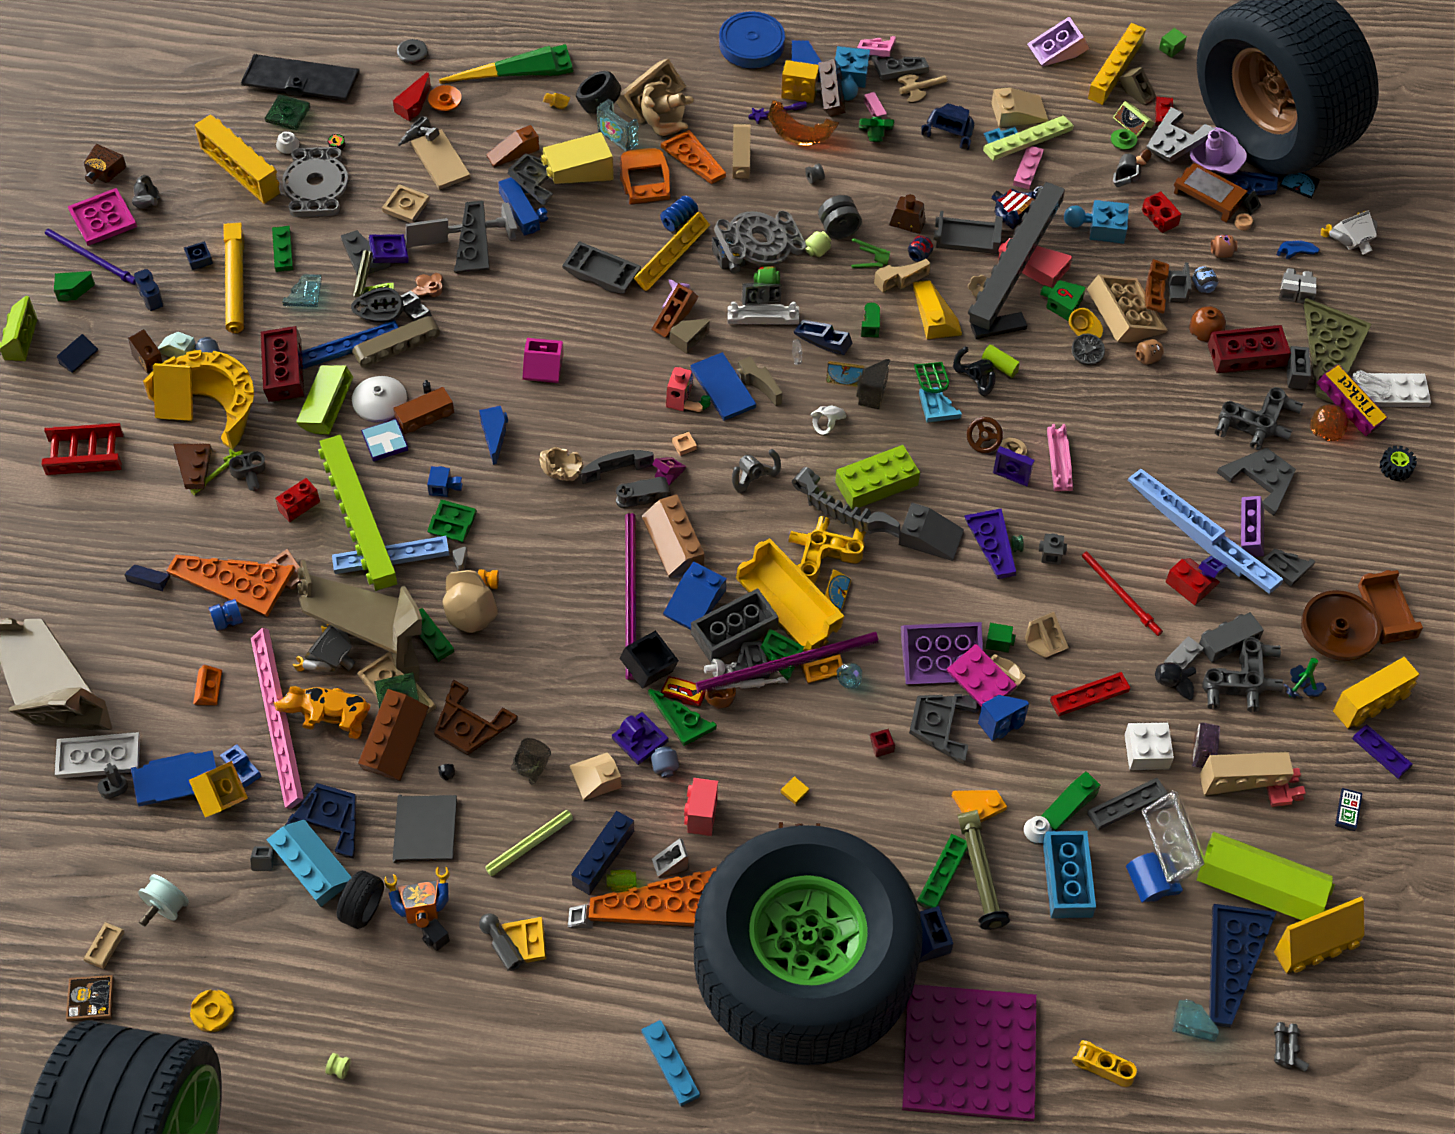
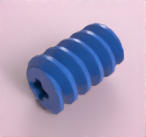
(678, 213)

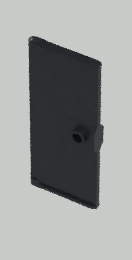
(300, 77)

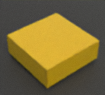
(794, 790)

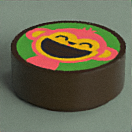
(336, 141)

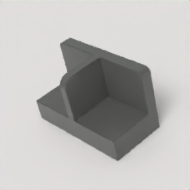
(1179, 284)

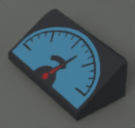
(1301, 184)

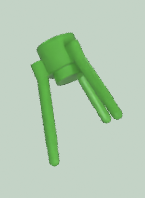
(881, 255)

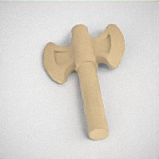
(914, 87)

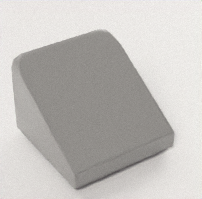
(460, 558)
(579, 917)

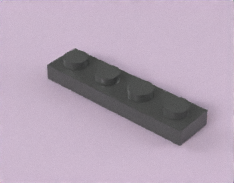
(1127, 803)

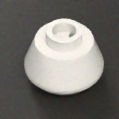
(287, 142)
(1036, 828)

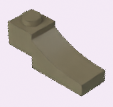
(760, 379)

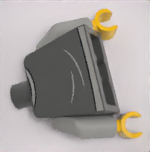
(327, 652)

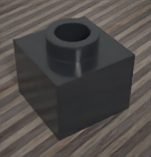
(435, 935)

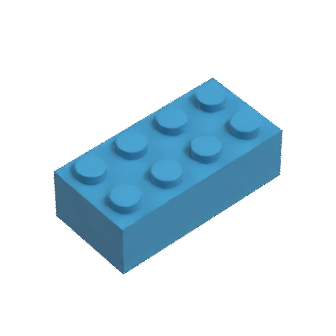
(1069, 874)

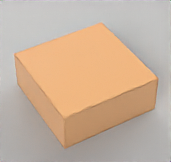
(684, 443)

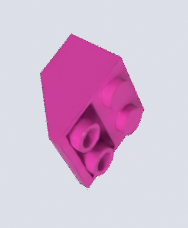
(542, 360)

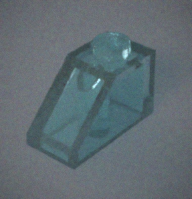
(1194, 1021)

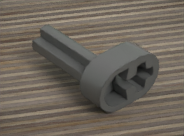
(115, 781)

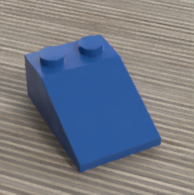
(695, 595)

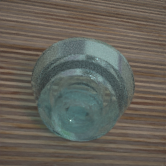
(849, 675)

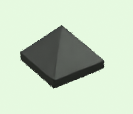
(1251, 203)

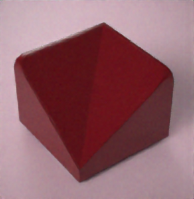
(882, 742)

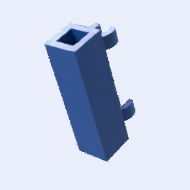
(521, 208)

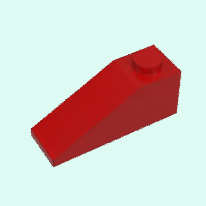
(411, 100)

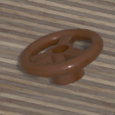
(991, 435)

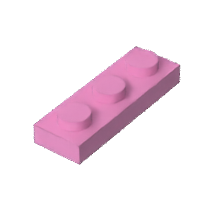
(1028, 167)

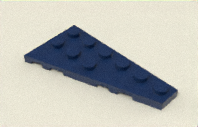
(1235, 948)

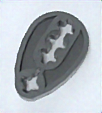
(379, 295)

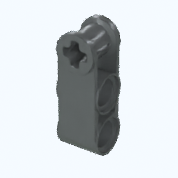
(642, 492)

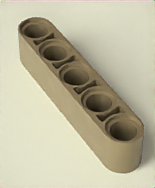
(396, 341)

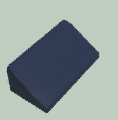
(76, 353)
(147, 577)

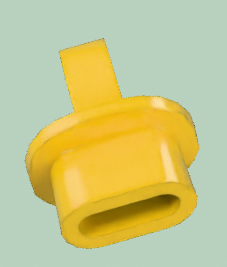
(557, 100)

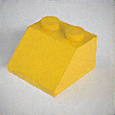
(218, 789)

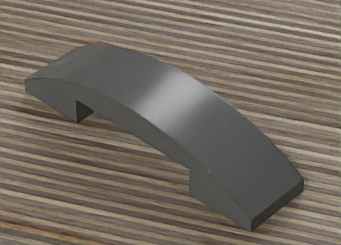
(616, 460)

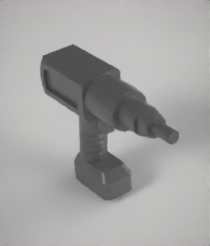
(420, 127)

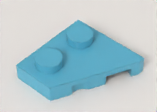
(937, 406)

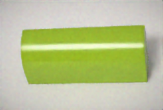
(325, 399)

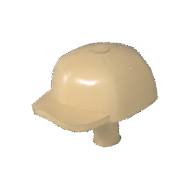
(468, 601)

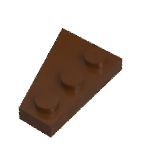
(193, 463)

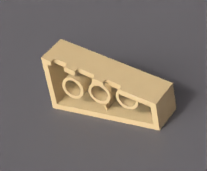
(1245, 772)

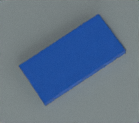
(723, 386)

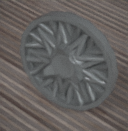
(412, 51)
(1088, 349)

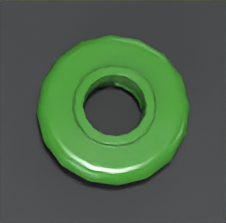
(1121, 143)

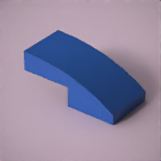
(245, 769)

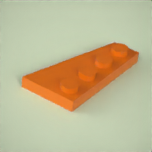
(693, 154)

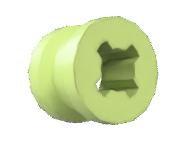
(338, 1066)

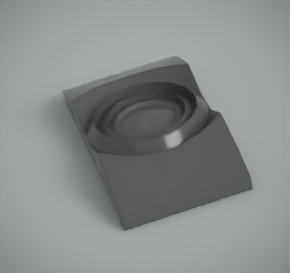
(601, 268)

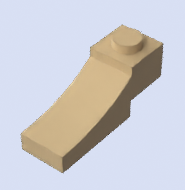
(901, 276)

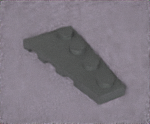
(473, 244)

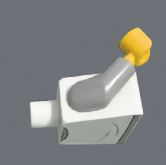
(1354, 232)

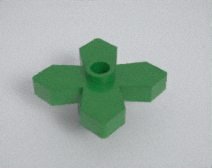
(876, 127)

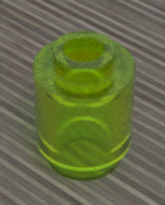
(621, 880)

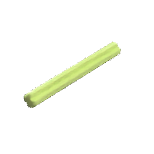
(529, 843)

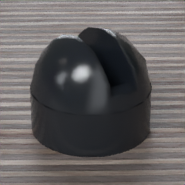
(446, 771)

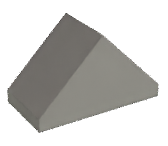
(672, 859)

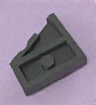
(1287, 565)

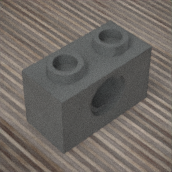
(1298, 368)

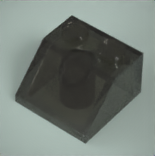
(873, 384)

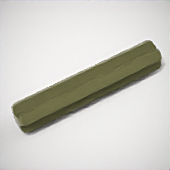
(362, 273)

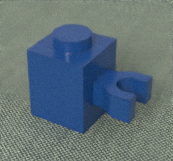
(441, 480)

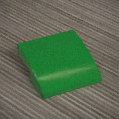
(452, 520)

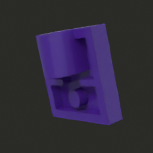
(639, 737)

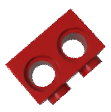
(1161, 212)
(297, 500)

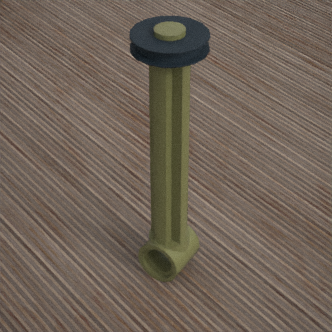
(971, 828)

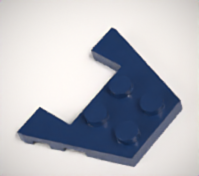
(331, 810)

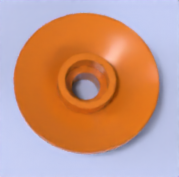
(444, 98)

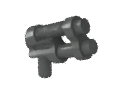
(1287, 1053)

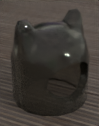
(531, 759)

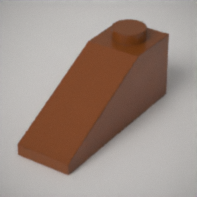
(514, 146)
(675, 310)

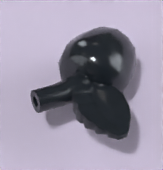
(1171, 675)

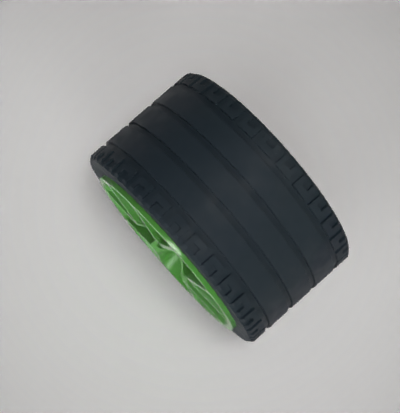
(126, 1083)

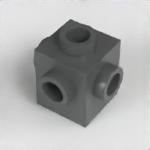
(1052, 548)

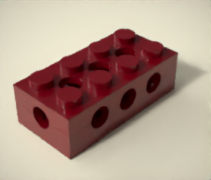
(274, 345)
(1249, 349)

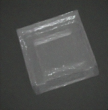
(797, 351)

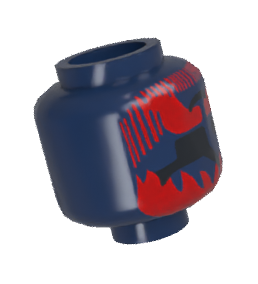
(920, 248)

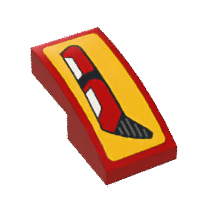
(682, 690)

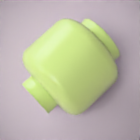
(818, 244)

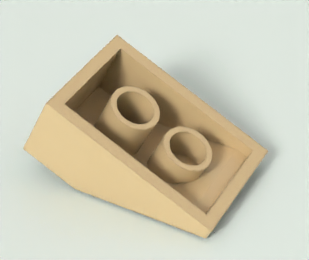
(1017, 107)

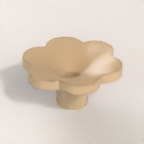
(972, 286)

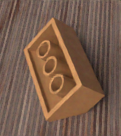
(673, 535)

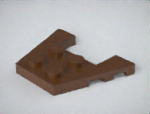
(464, 728)

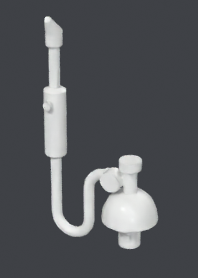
(718, 668)

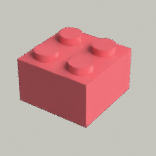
(701, 806)

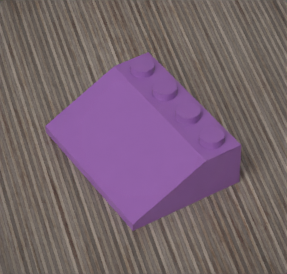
(934, 647)

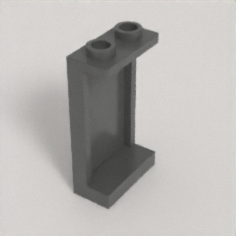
(968, 234)

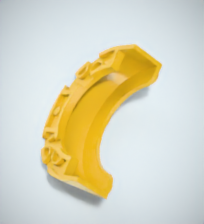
(221, 379)

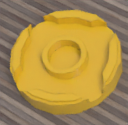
(212, 1010)

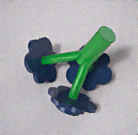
(1302, 677)

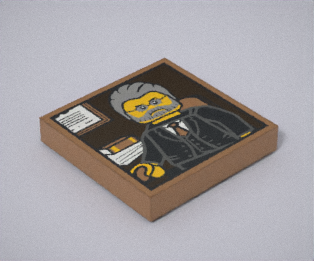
(90, 998)

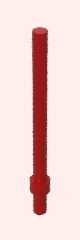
(1146, 619)

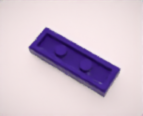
(1382, 751)

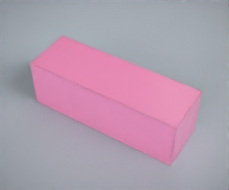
(874, 105)

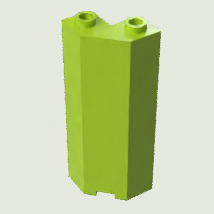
(1264, 878)

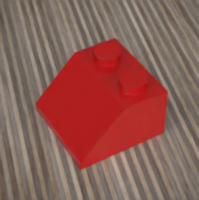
(1189, 581)

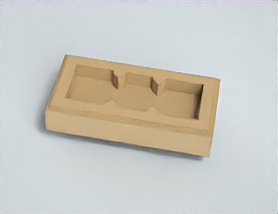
(104, 945)

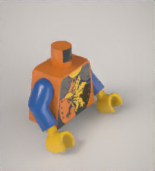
(419, 901)

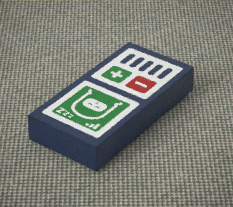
(1348, 809)

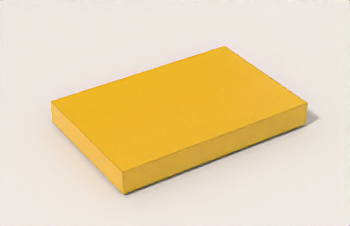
(173, 391)

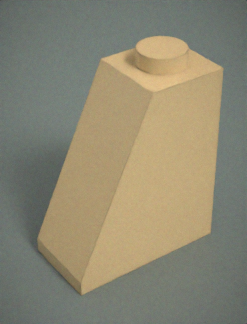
(741, 151)

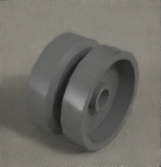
(839, 217)

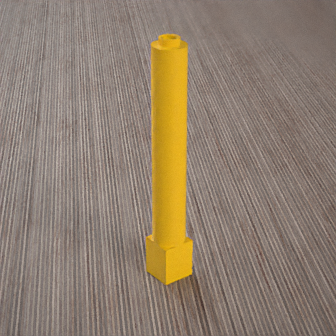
(234, 277)

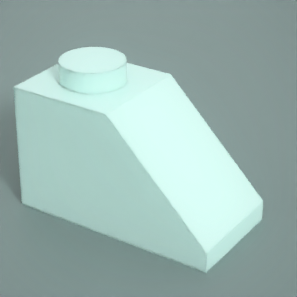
(177, 345)

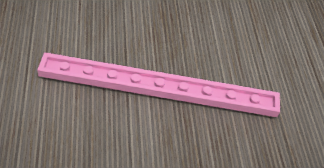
(277, 720)

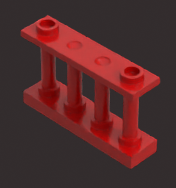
(86, 463)

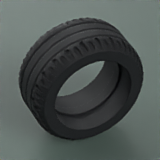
(597, 90)
(360, 899)

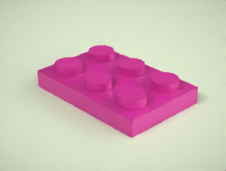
(980, 676)

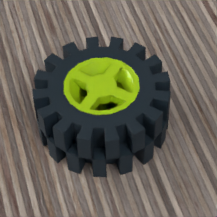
(1404, 459)

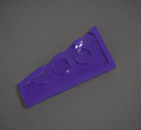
(993, 540)

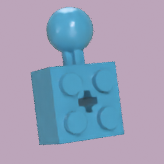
(854, 69)
(1107, 220)

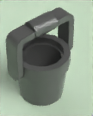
(1127, 170)

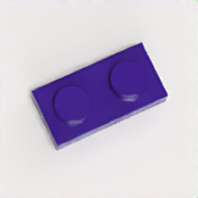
(1212, 567)

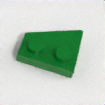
(779, 646)

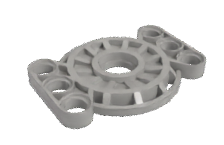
(319, 195)
(753, 250)

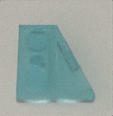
(305, 292)

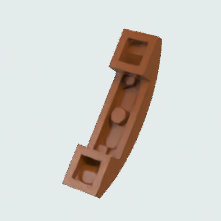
(1156, 286)

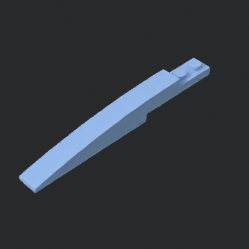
(1204, 532)

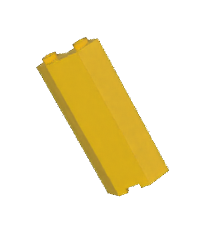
(798, 603)

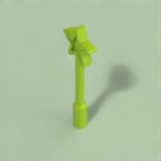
(226, 459)

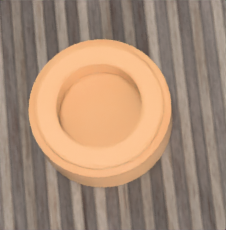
(1243, 221)

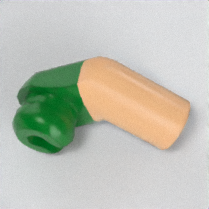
(698, 406)

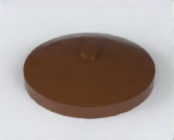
(1340, 625)

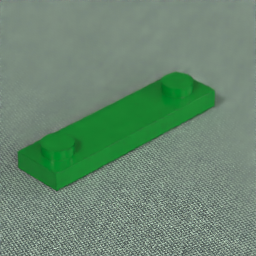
(943, 872)

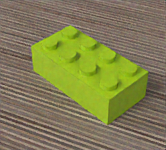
(877, 477)

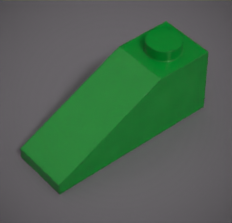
(1072, 800)

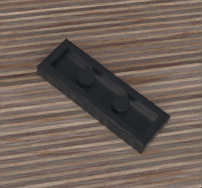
(1001, 325)

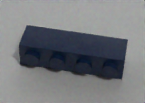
(602, 852)

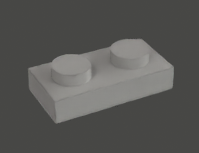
(1185, 653)

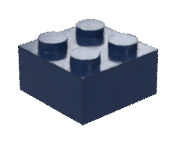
(198, 255)

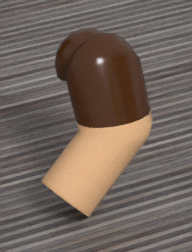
(1144, 157)

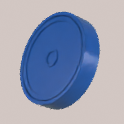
(751, 39)

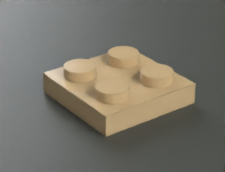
(405, 204)

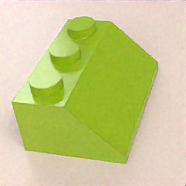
(18, 331)

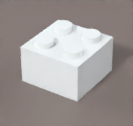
(1148, 746)

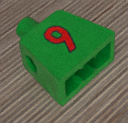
(1063, 298)

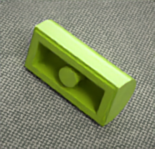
(1001, 361)

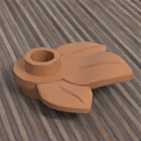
(428, 285)

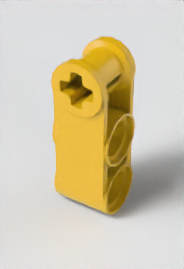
(1097, 1055)

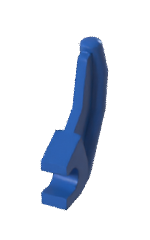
(1291, 248)

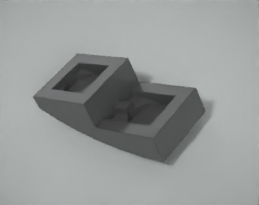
(413, 306)

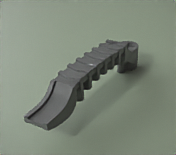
(806, 482)

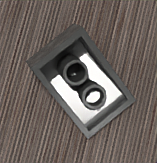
(930, 532)

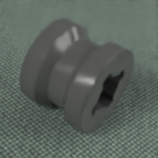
(814, 173)

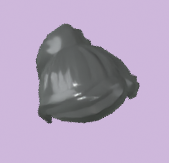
(145, 193)

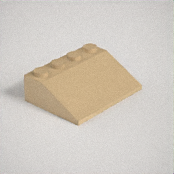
(1123, 308)

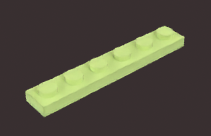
(1028, 138)

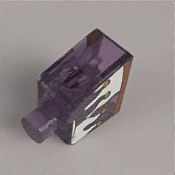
(1205, 739)

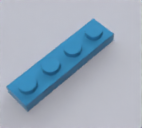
(670, 1063)

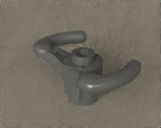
(753, 469)

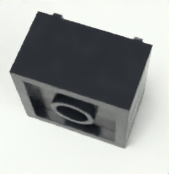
(649, 659)

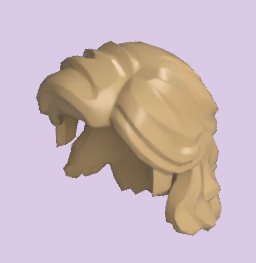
(559, 465)

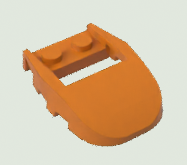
(644, 159)

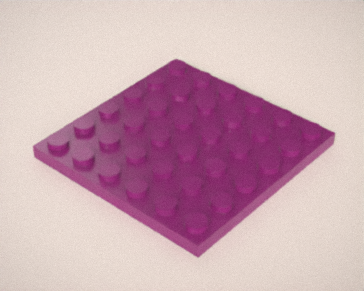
(970, 1053)

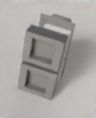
(1295, 284)

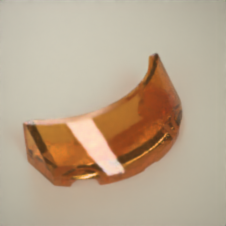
(796, 132)

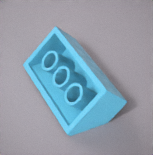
(310, 860)

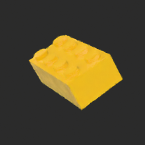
(1376, 693)

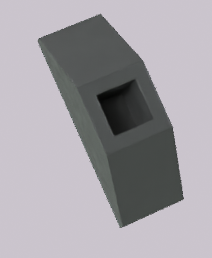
(760, 293)

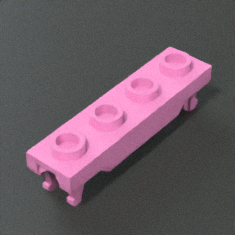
(1060, 458)

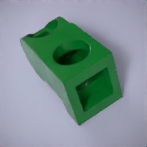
(871, 325)

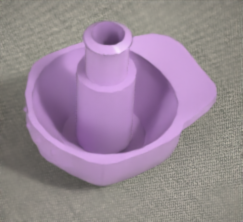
(1220, 153)

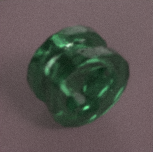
(1017, 543)

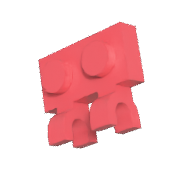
(1282, 795)

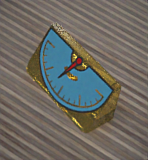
(843, 373)

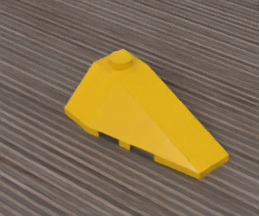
(935, 313)

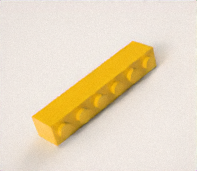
(1116, 63)

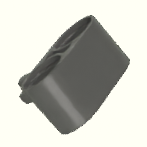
(248, 469)

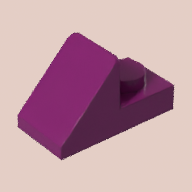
(668, 468)

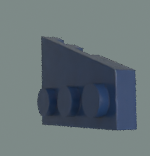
(1256, 182)

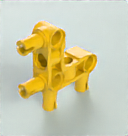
(829, 545)

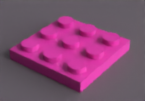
(102, 216)

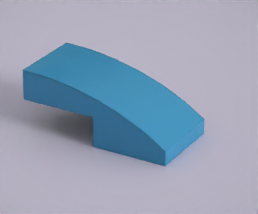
(997, 134)

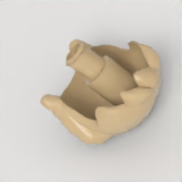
(664, 108)

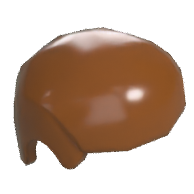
(720, 698)

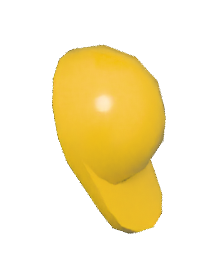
(1085, 322)

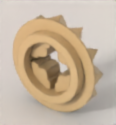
(1015, 445)

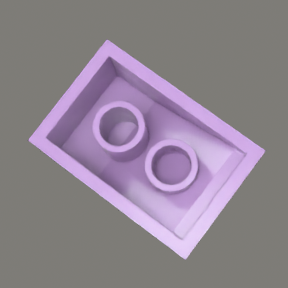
(1059, 43)

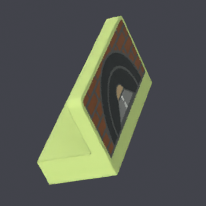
(1132, 118)

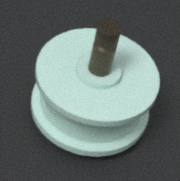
(162, 899)

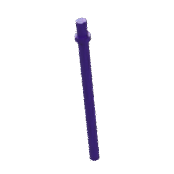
(125, 275)

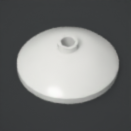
(378, 405)

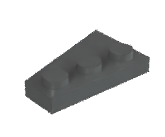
(895, 68)
(354, 246)

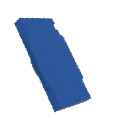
(169, 777)

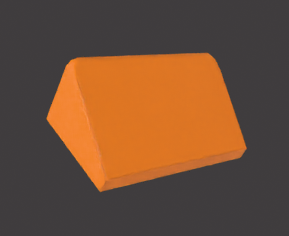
(207, 686)

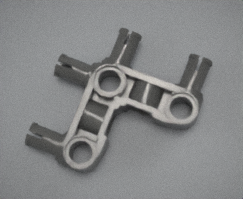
(1261, 422)
(1238, 682)

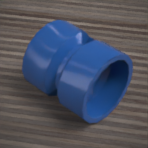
(218, 614)

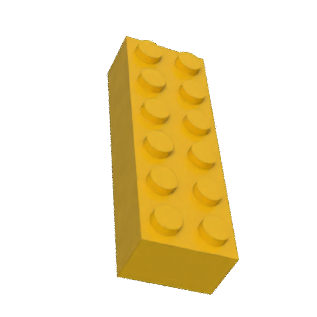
(237, 158)

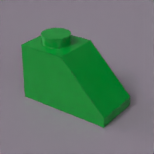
(72, 285)

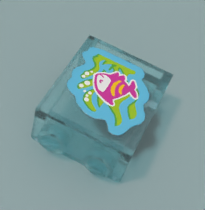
(615, 128)

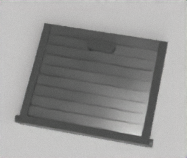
(424, 828)

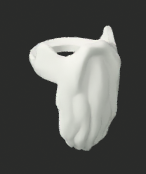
(832, 413)

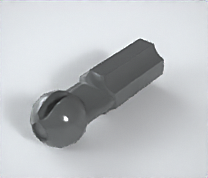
(501, 943)

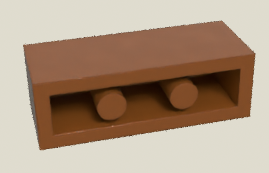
(424, 410)

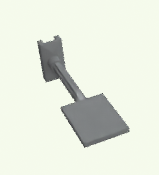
(437, 230)

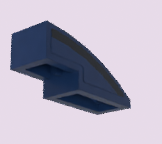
(824, 336)

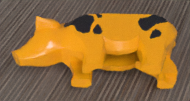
(328, 706)

